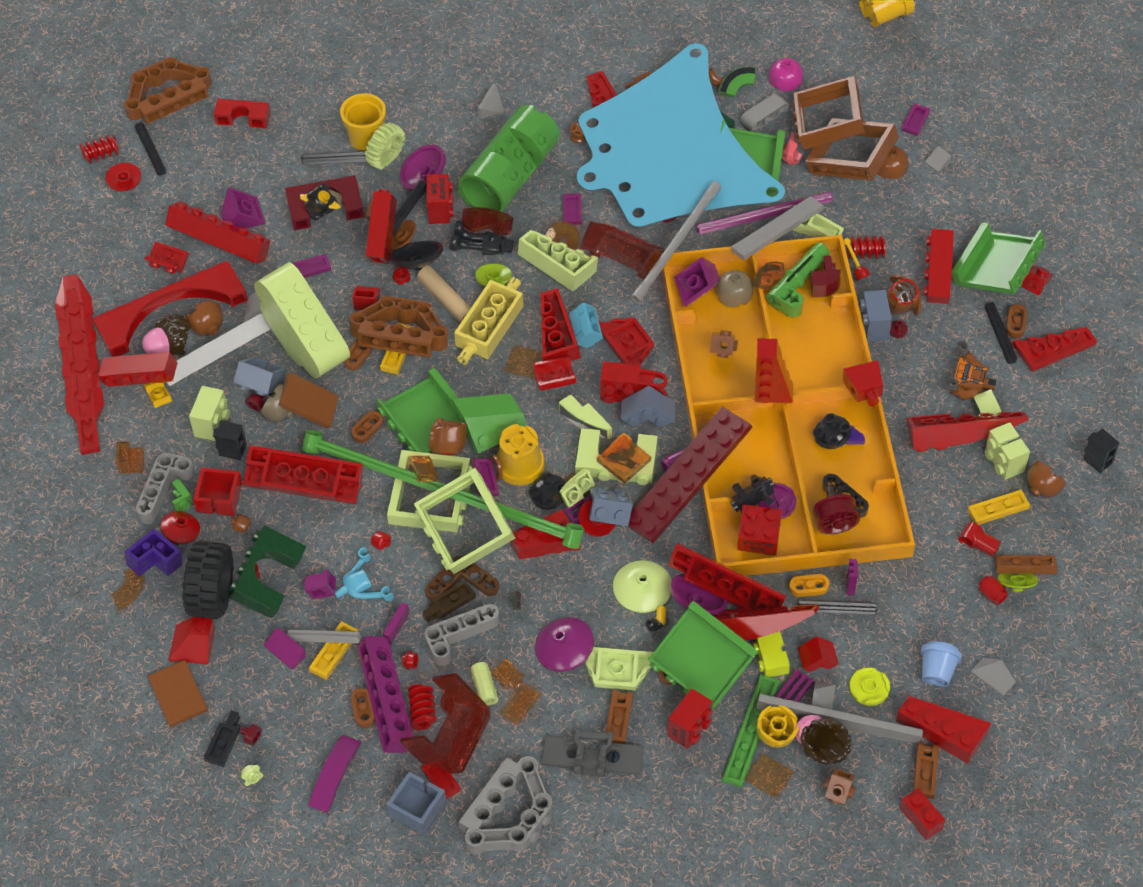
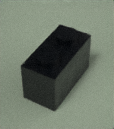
(230, 440)
(1101, 450)

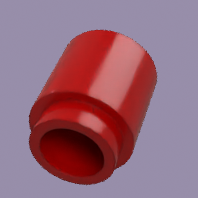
(993, 590)

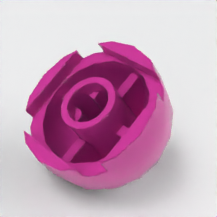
(786, 74)

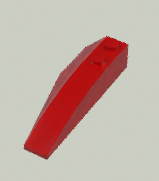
(945, 431)
(763, 622)

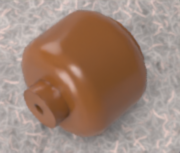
(241, 523)

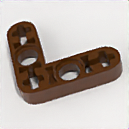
(478, 584)

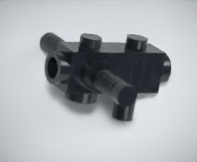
(758, 490)

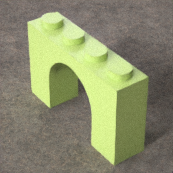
(589, 451)

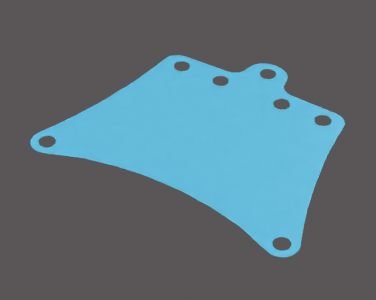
(670, 146)

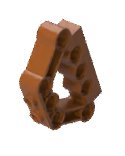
(191, 89)
(373, 332)

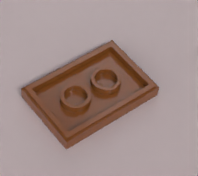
(308, 400)
(177, 693)

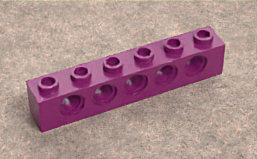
(384, 693)

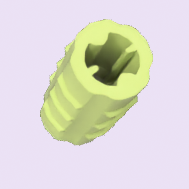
(484, 683)

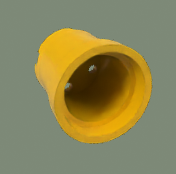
(885, 10)
(361, 117)
(528, 463)

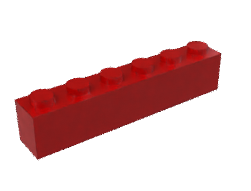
(217, 232)

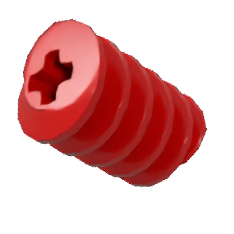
(99, 149)
(867, 247)
(422, 706)

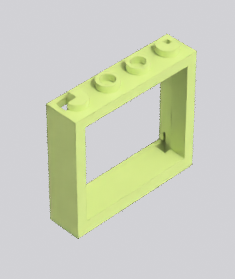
(447, 491)
(408, 519)

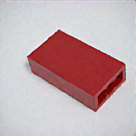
(381, 226)

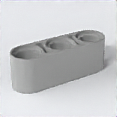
(764, 112)

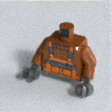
(969, 375)

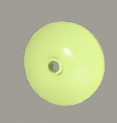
(642, 595)

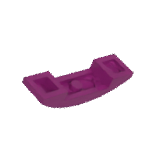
(333, 772)

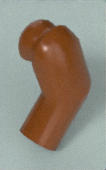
(714, 79)

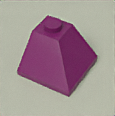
(242, 209)
(696, 280)

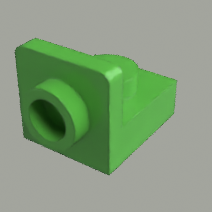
(183, 497)

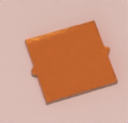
(522, 360)
(769, 776)

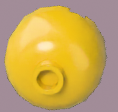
(777, 726)

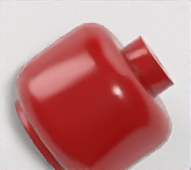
(380, 540)

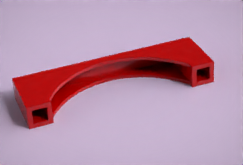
(214, 283)

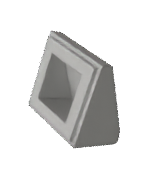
(938, 159)

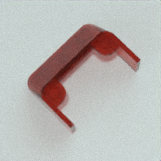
(621, 246)
(460, 731)

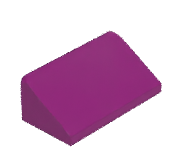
(285, 648)

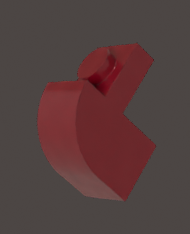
(827, 281)

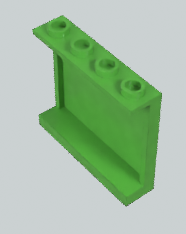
(763, 149)
(997, 260)
(417, 409)
(702, 655)

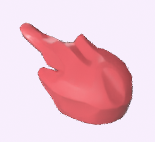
(790, 153)

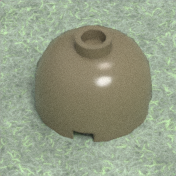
(734, 288)
(272, 410)

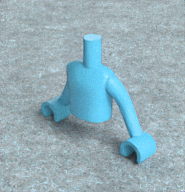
(357, 581)

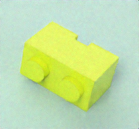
(772, 658)

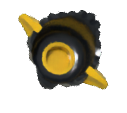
(321, 201)

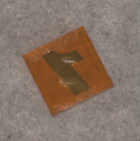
(624, 459)

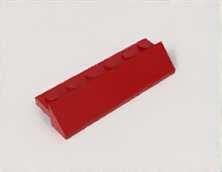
(303, 475)
(724, 580)

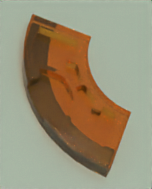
(767, 274)
(129, 590)

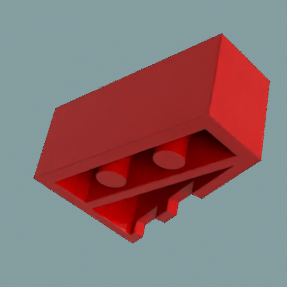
(535, 543)

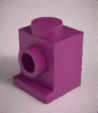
(320, 585)

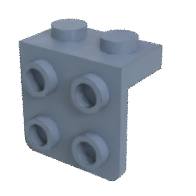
(610, 506)

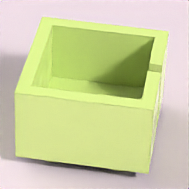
(208, 412)
(1008, 458)

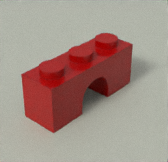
(228, 110)

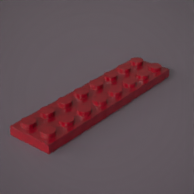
(688, 474)

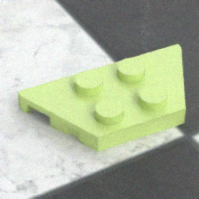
(617, 668)

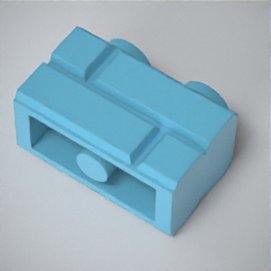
(585, 325)

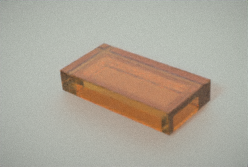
(423, 468)
(521, 704)

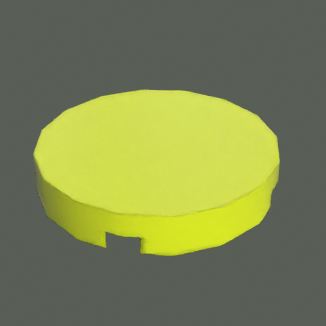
(871, 692)

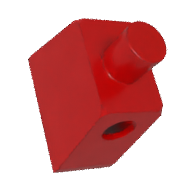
(864, 382)

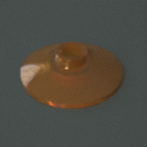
(564, 229)

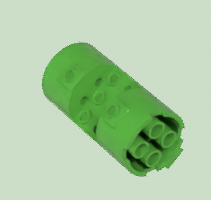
(509, 159)

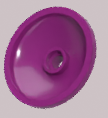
(423, 161)
(686, 592)
(568, 651)

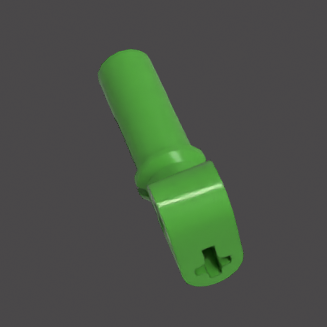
(784, 294)

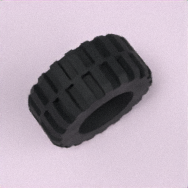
(207, 579)

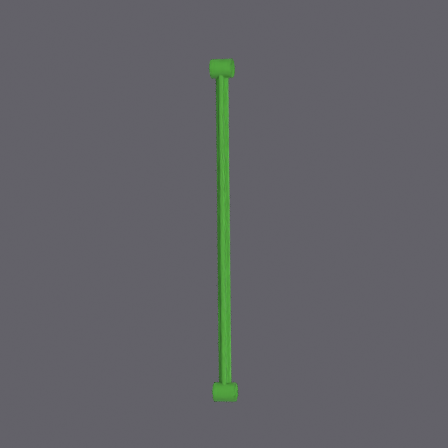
(314, 443)

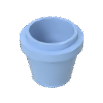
(939, 662)

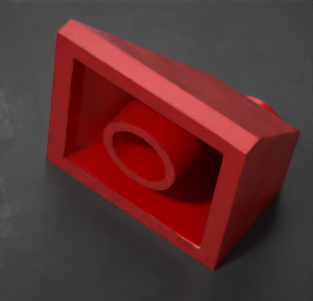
(193, 641)

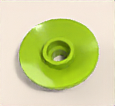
(494, 272)
(1019, 581)

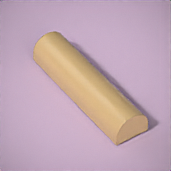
(443, 293)

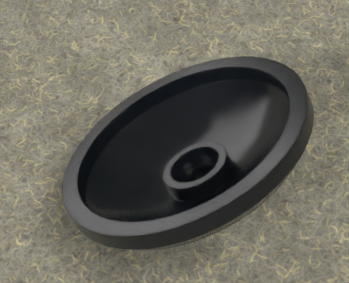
(416, 254)

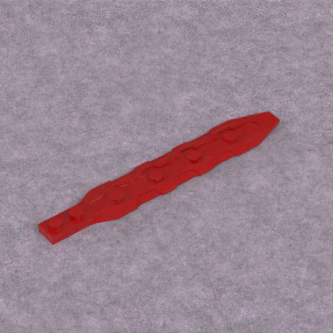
(80, 362)

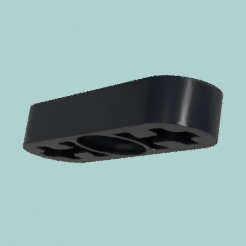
(842, 487)

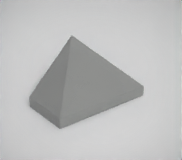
(491, 103)
(994, 674)
(823, 695)

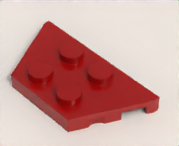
(627, 340)

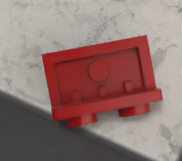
(168, 257)
(1036, 279)
(554, 373)

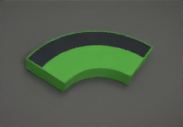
(737, 79)

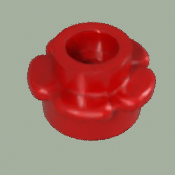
(401, 272)
(410, 660)

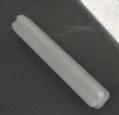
(324, 636)

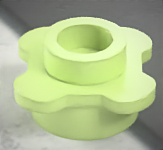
(251, 774)

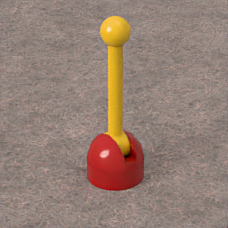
(860, 271)

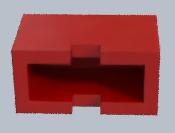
(922, 814)

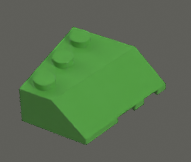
(487, 418)

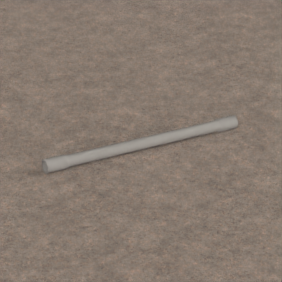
(643, 288)

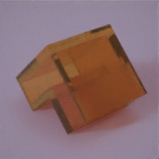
(129, 459)

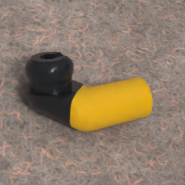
(658, 622)

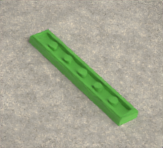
(748, 737)

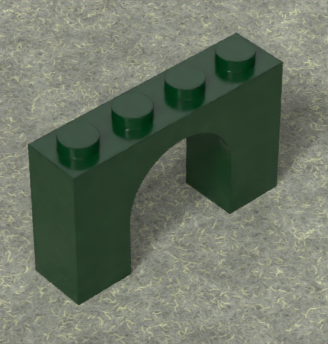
(247, 588)

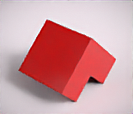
(365, 297)
(817, 654)

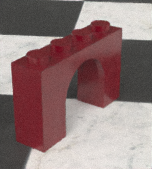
(345, 186)

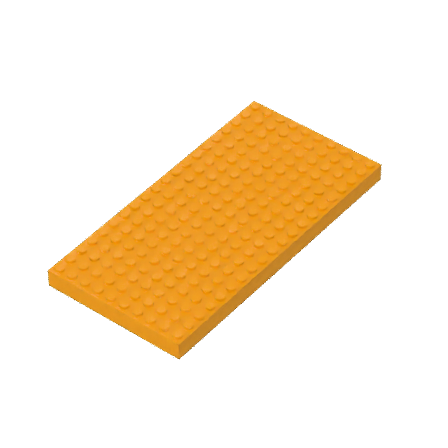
(782, 441)

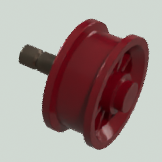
(836, 513)

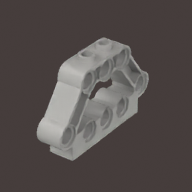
(504, 837)

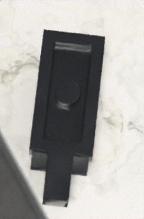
(223, 740)

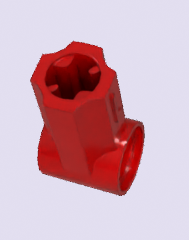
(975, 537)

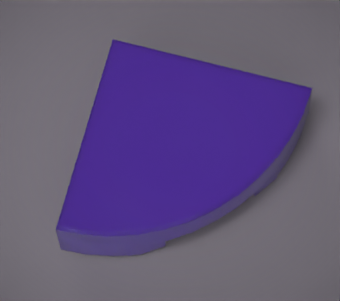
(856, 437)

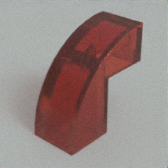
(479, 219)

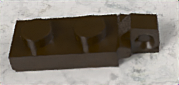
(449, 601)

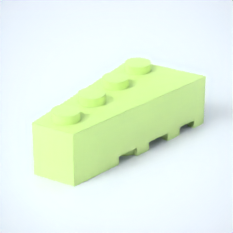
(557, 260)

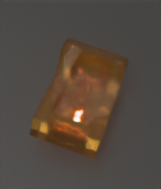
(507, 675)

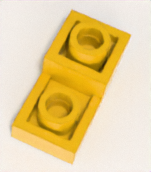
(157, 393)

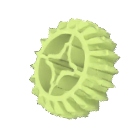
(384, 145)

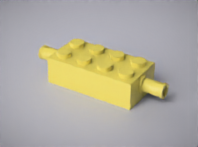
(488, 320)

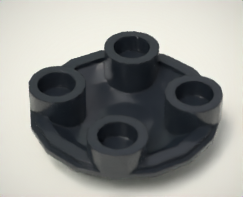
(832, 431)
(546, 491)

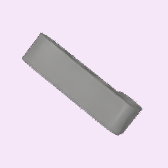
(159, 488)
(464, 631)

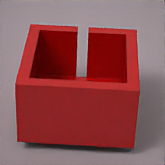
(217, 491)

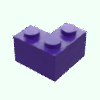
(151, 551)

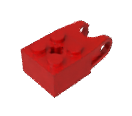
(624, 380)

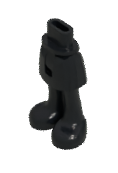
(488, 242)

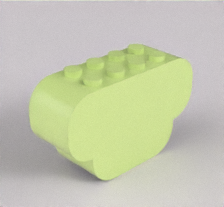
(300, 321)

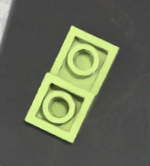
(987, 402)
(575, 488)

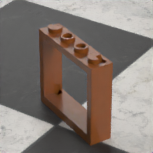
(821, 94)
(853, 169)

